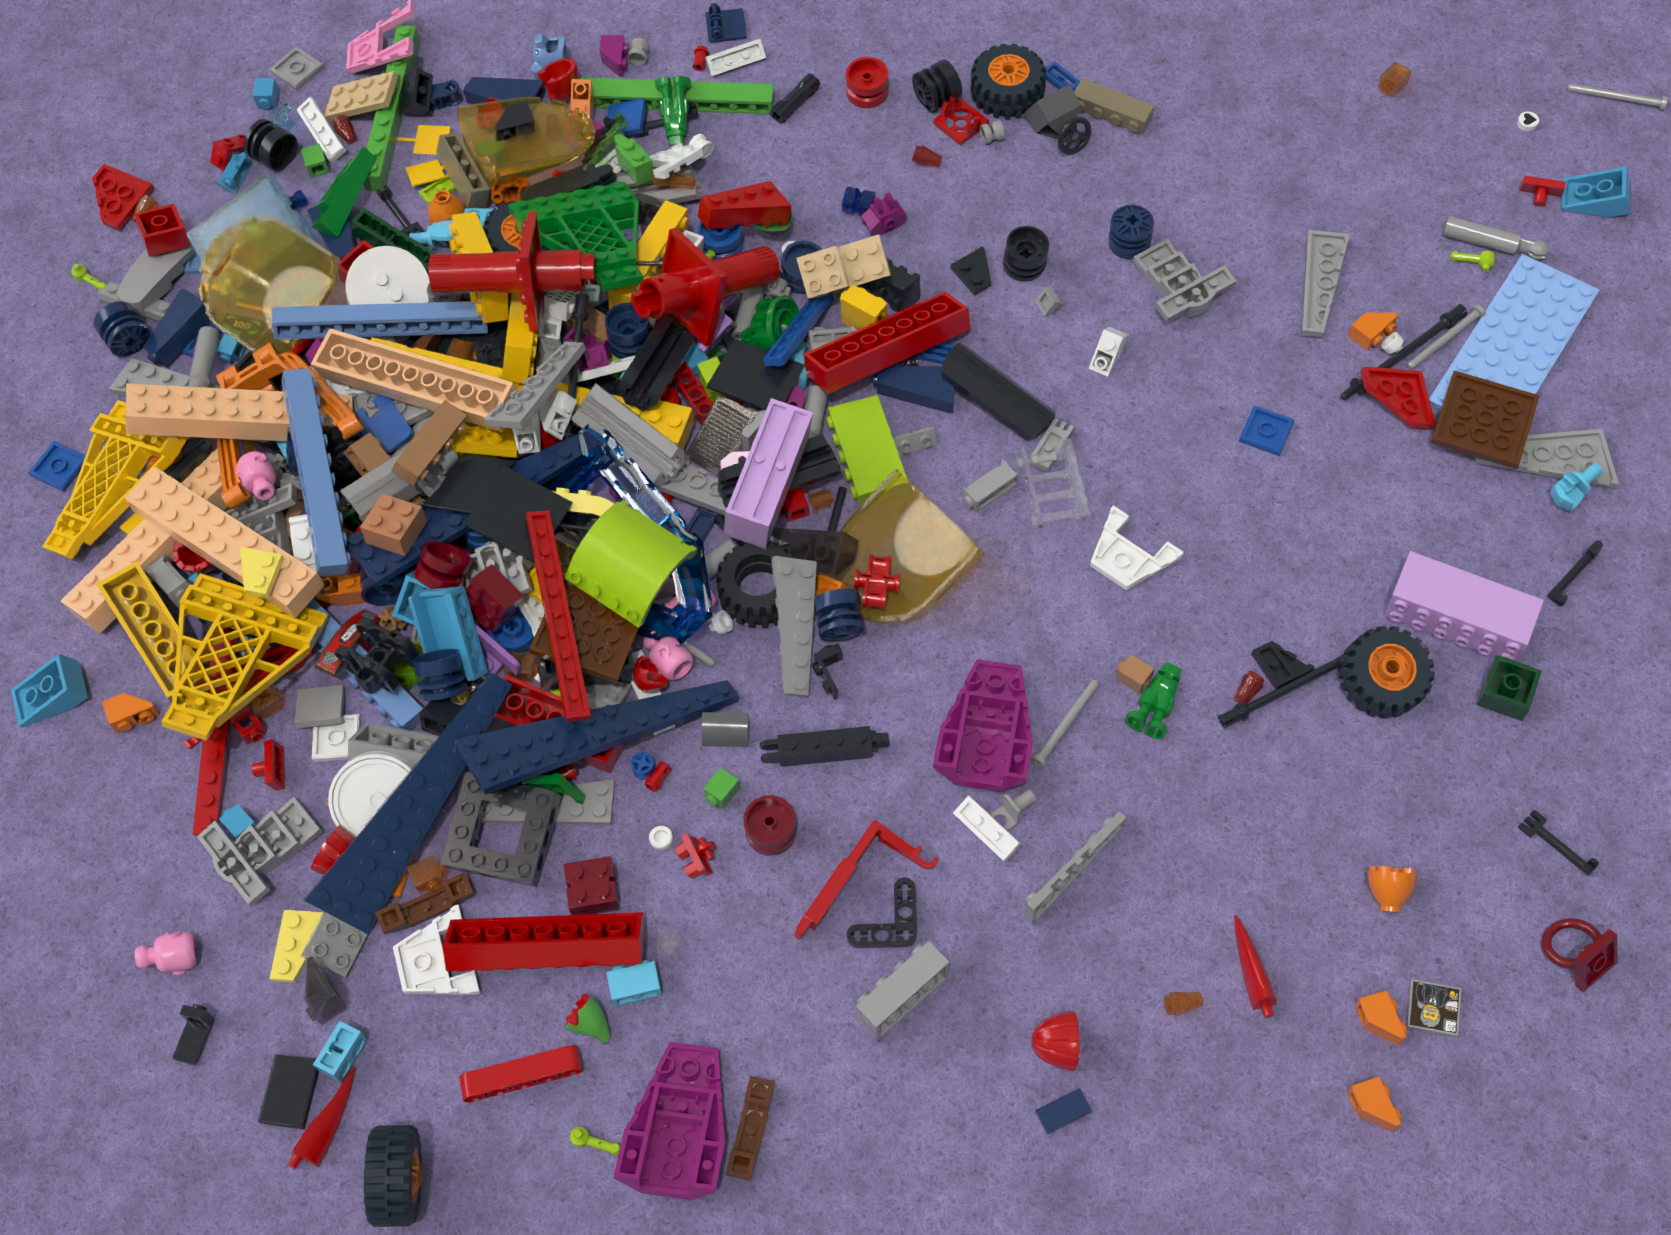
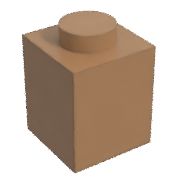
(1134, 673)

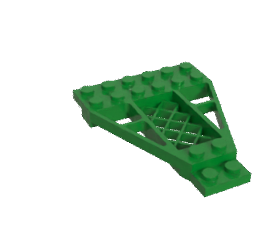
(589, 224)

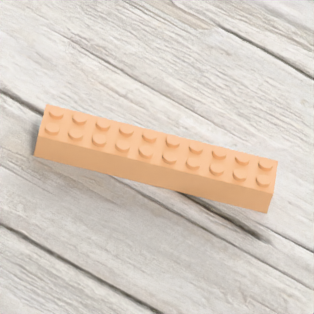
(409, 376)
(210, 412)
(219, 537)
(143, 545)

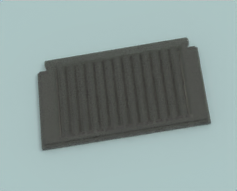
(719, 434)

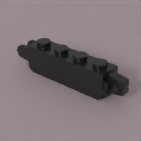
(581, 177)
(824, 746)

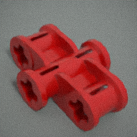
(877, 581)

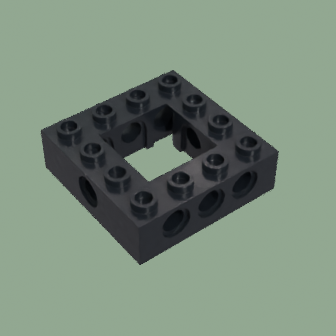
(527, 864)

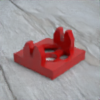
(970, 128)

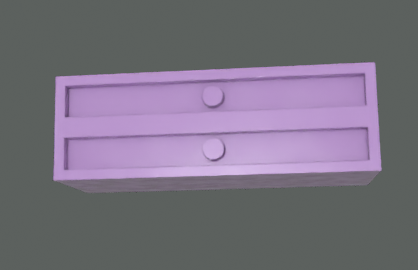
(767, 473)
(1463, 608)

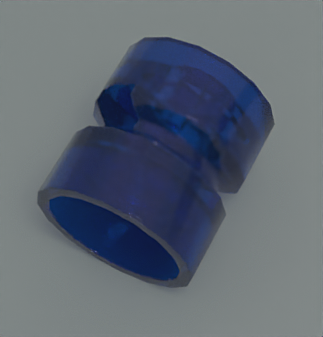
(857, 201)

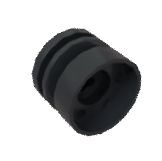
(937, 85)
(270, 145)
(1025, 253)
(340, 464)

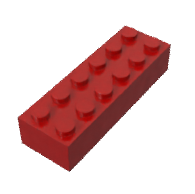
(531, 704)

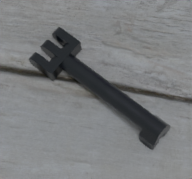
(693, 114)
(408, 227)
(1556, 594)
(1537, 827)

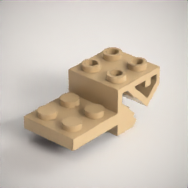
(842, 266)

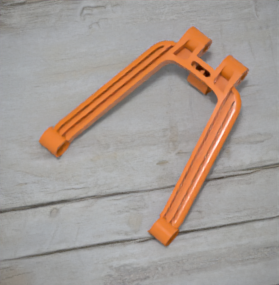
(257, 377)

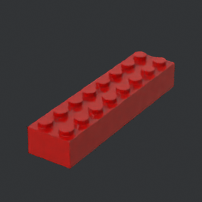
(886, 342)
(544, 941)

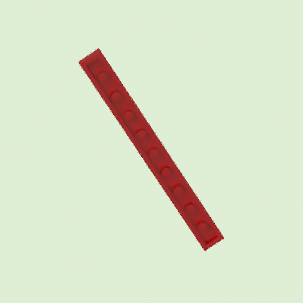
(558, 616)
(213, 763)

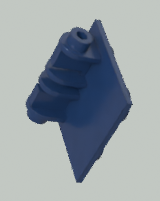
(725, 23)

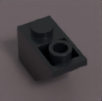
(514, 122)

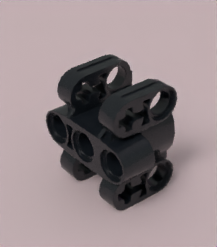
(386, 654)

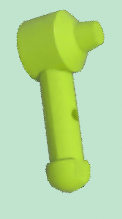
(1485, 259)
(81, 274)
(580, 1138)

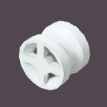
(700, 141)

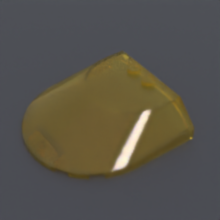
(557, 140)
(259, 268)
(923, 547)

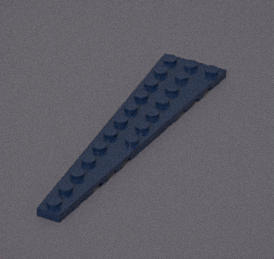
(449, 525)
(541, 746)
(383, 849)

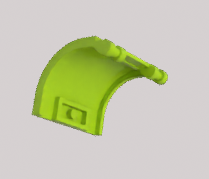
(627, 561)

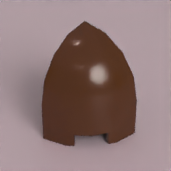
(428, 342)

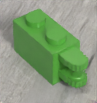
(633, 159)

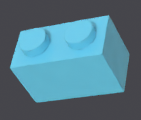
(634, 983)

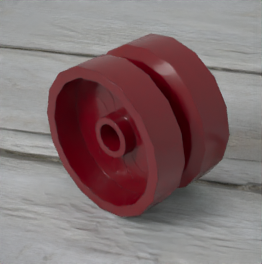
(442, 565)
(770, 825)

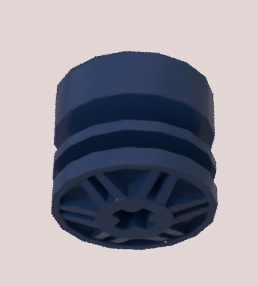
(1130, 231)
(121, 328)
(625, 330)
(839, 615)
(439, 674)

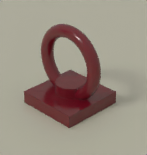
(1593, 959)

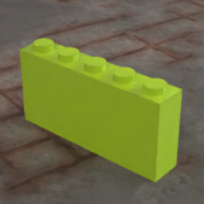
(864, 445)

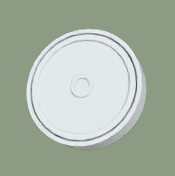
(386, 277)
(363, 787)

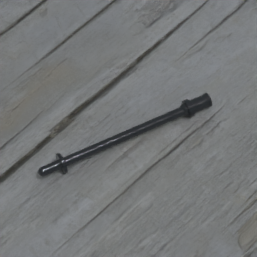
(579, 316)
(1447, 320)
(1242, 711)

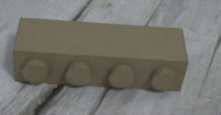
(1114, 106)
(462, 170)

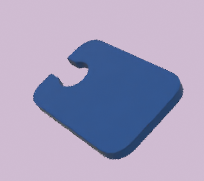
(387, 425)

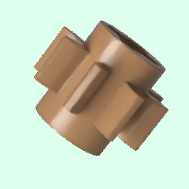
(390, 622)

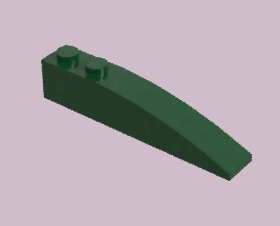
(380, 233)

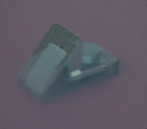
(281, 118)

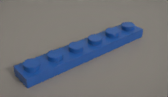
(797, 331)

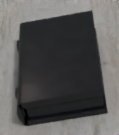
(190, 461)
(289, 1092)

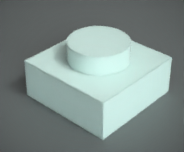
(594, 293)

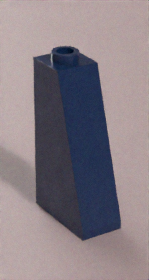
(502, 88)
(338, 245)
(176, 328)
(916, 385)

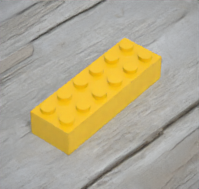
(470, 238)
(652, 246)
(520, 344)
(147, 624)

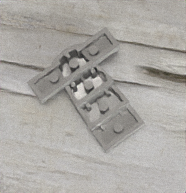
(148, 282)
(1180, 282)
(267, 516)
(508, 563)
(259, 847)

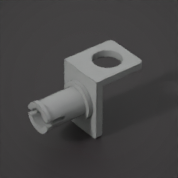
(1012, 808)

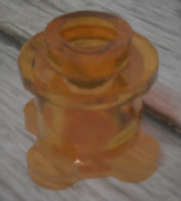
(820, 499)

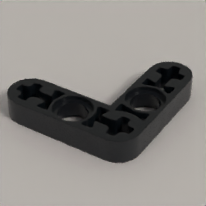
(900, 923)

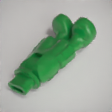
(674, 111)
(1157, 698)

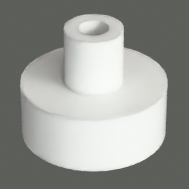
(1392, 343)
(721, 622)

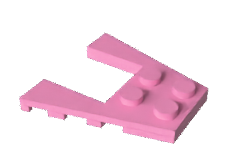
(367, 49)

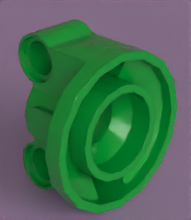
(770, 321)

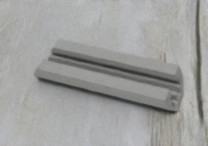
(677, 195)
(641, 441)
(367, 490)

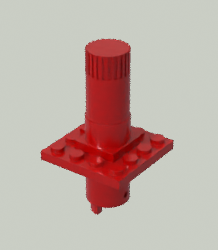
(521, 271)
(694, 285)

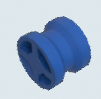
(641, 761)

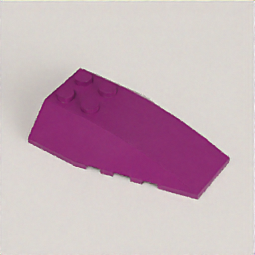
(987, 730)
(677, 1128)

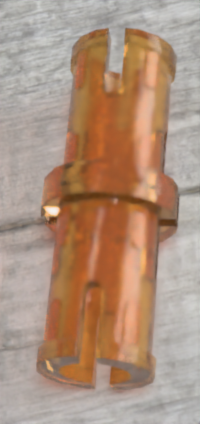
(676, 181)

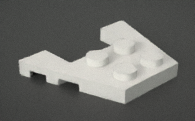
(673, 158)
(1123, 560)
(423, 965)

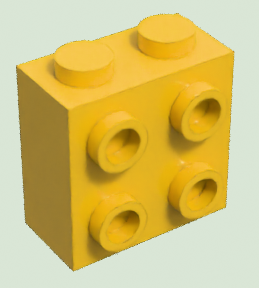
(861, 307)

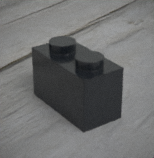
(416, 93)

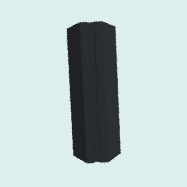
(656, 364)
(995, 392)
(816, 464)

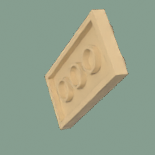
(361, 95)

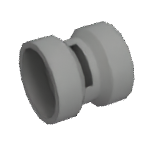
(639, 48)
(992, 132)

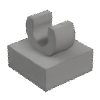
(1048, 301)

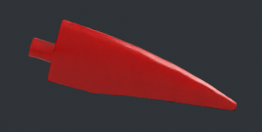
(1254, 973)
(320, 1133)

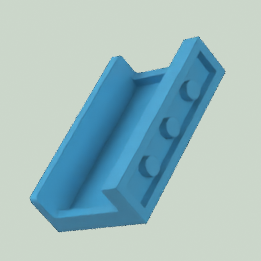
(446, 622)

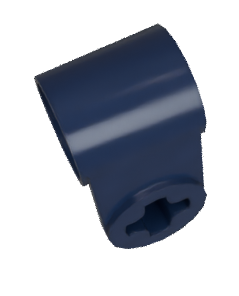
(442, 95)

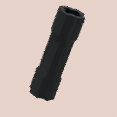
(788, 104)

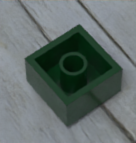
(1509, 687)

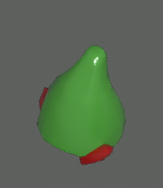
(588, 1019)

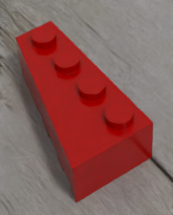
(744, 206)

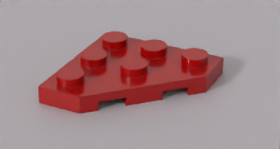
(118, 195)
(1402, 393)

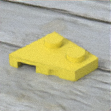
(259, 570)

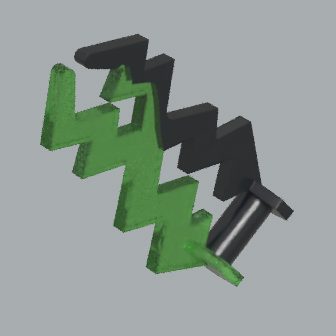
(611, 127)

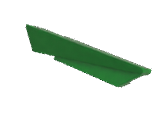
(343, 193)

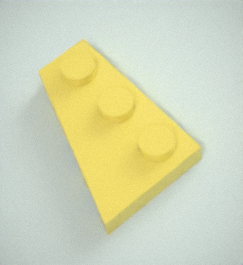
(292, 939)

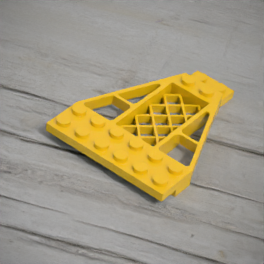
(71, 527)
(230, 606)

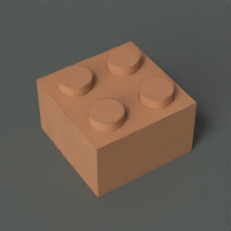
(393, 524)

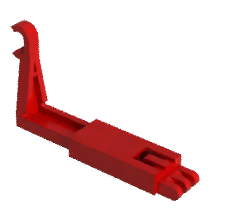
(271, 655)
(847, 868)

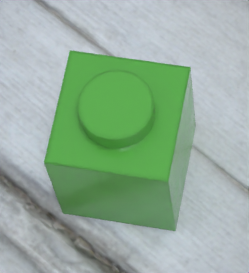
(315, 160)
(721, 789)

